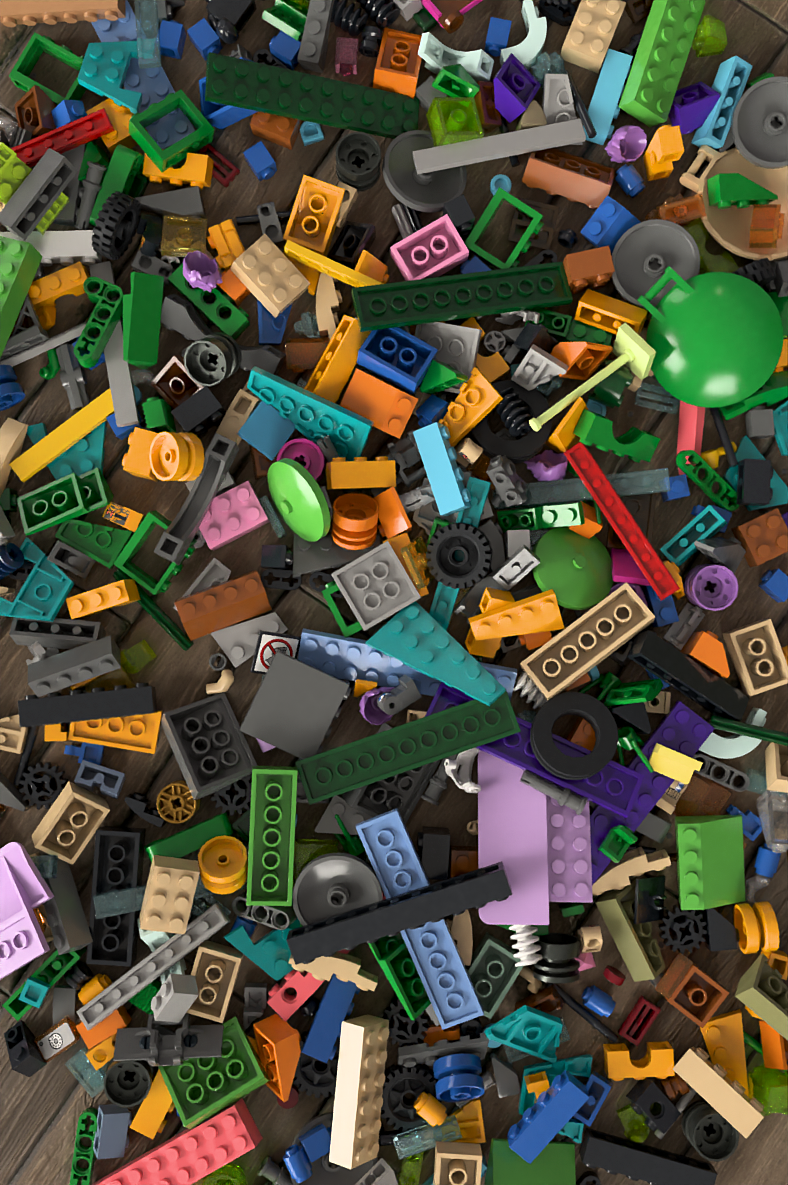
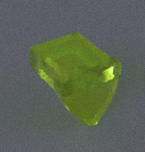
(137, 657)
(634, 1124)

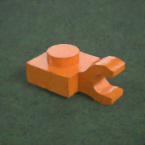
(436, 1033)

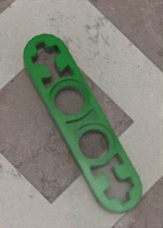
(707, 482)
(83, 1152)

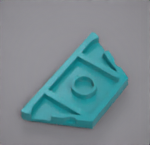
(748, 451)
(529, 1032)

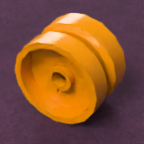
(176, 456)
(223, 864)
(756, 927)

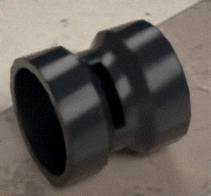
(370, 44)

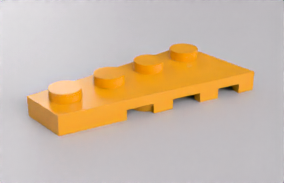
(470, 406)
(522, 617)
(128, 732)
(726, 1045)

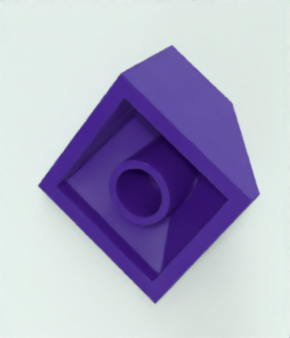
(514, 88)
(692, 106)

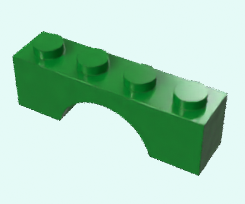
(598, 430)

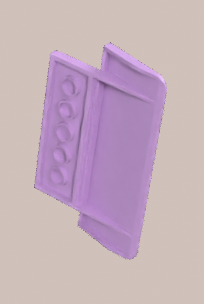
(537, 841)
(20, 893)

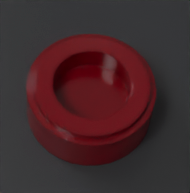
(614, 975)
(292, 1100)

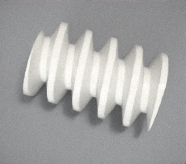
(528, 688)
(525, 944)

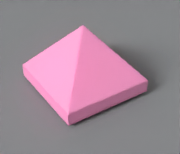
(586, 961)

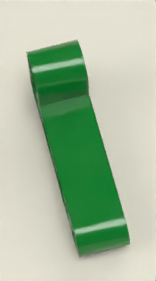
(119, 176)
(89, 355)
(190, 838)

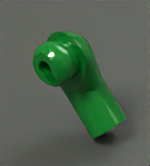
(52, 367)

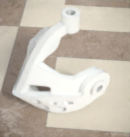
(463, 778)

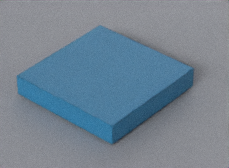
(266, 430)

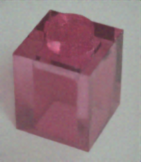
(346, 56)

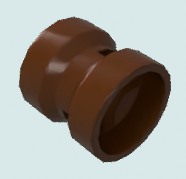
(673, 1086)

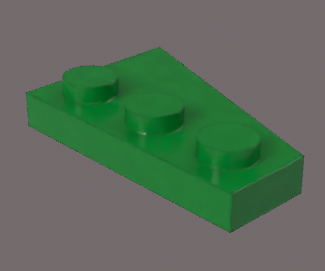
(94, 540)

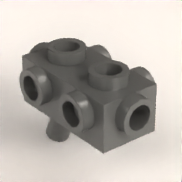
(507, 483)

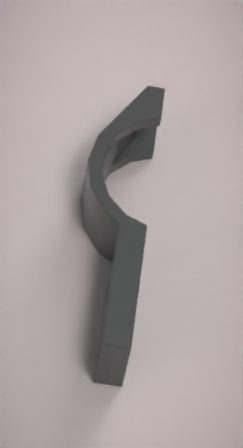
(502, 579)

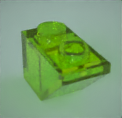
(710, 37)

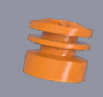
(355, 521)

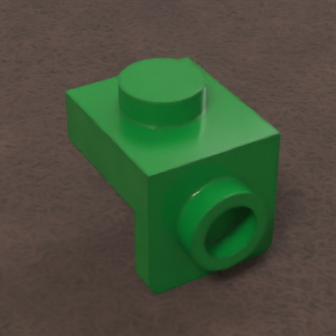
(617, 842)

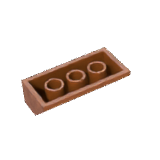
(569, 176)
(222, 605)

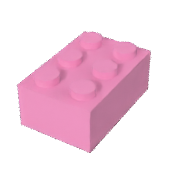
(430, 251)
(232, 516)

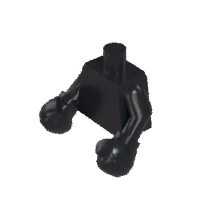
(229, 17)

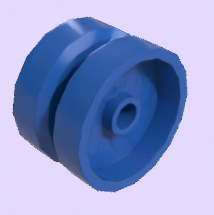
(10, 391)
(458, 1078)

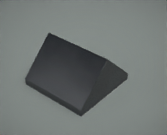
(351, 242)
(631, 715)

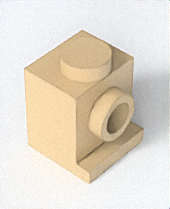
(662, 703)

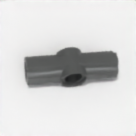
(72, 377)

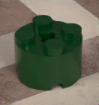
(610, 389)

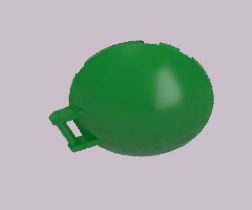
(713, 337)

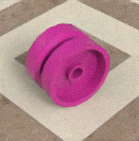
(308, 452)

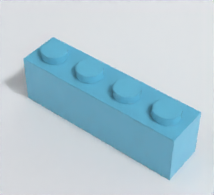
(730, 84)
(607, 94)
(442, 468)

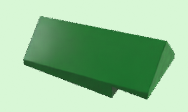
(142, 320)
(63, 500)
(401, 972)

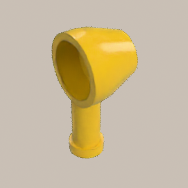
(712, 456)

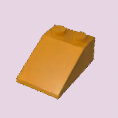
(314, 215)
(563, 436)

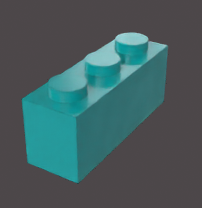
(701, 527)

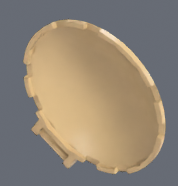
(732, 225)

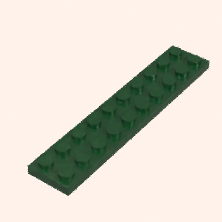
(308, 97)
(461, 296)
(406, 747)

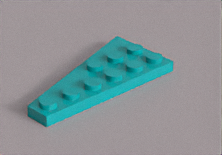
(313, 414)
(428, 648)

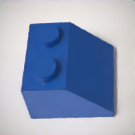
(608, 224)

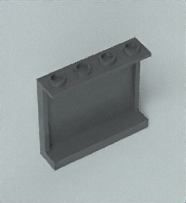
(295, 706)

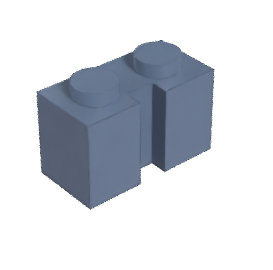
(106, 779)
(111, 1131)

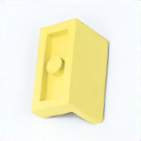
(673, 763)

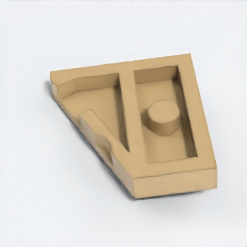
(12, 735)

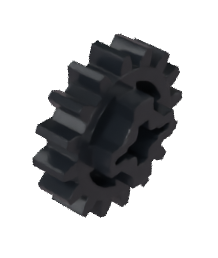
(35, 780)
(233, 800)
(679, 937)
(408, 1030)

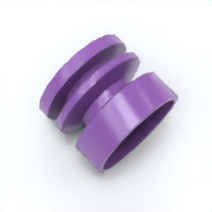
(720, 593)

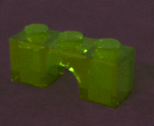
(708, 262)

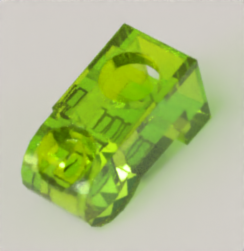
(410, 1170)

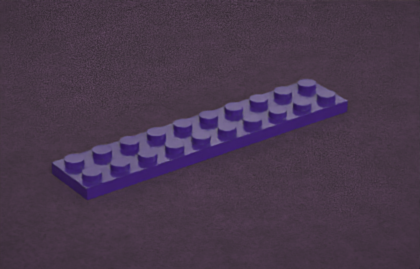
(679, 731)
(611, 788)

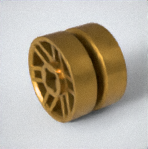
(168, 805)

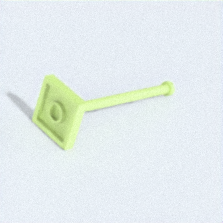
(630, 351)

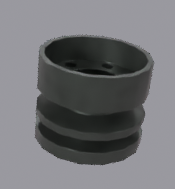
(362, 151)
(203, 363)
(557, 959)
(127, 1088)
(709, 1131)

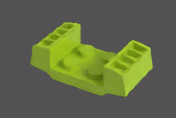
(12, 175)

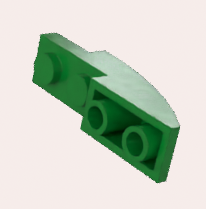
(567, 329)
(772, 391)
(541, 516)

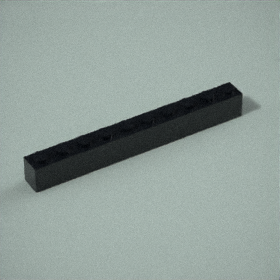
(399, 913)

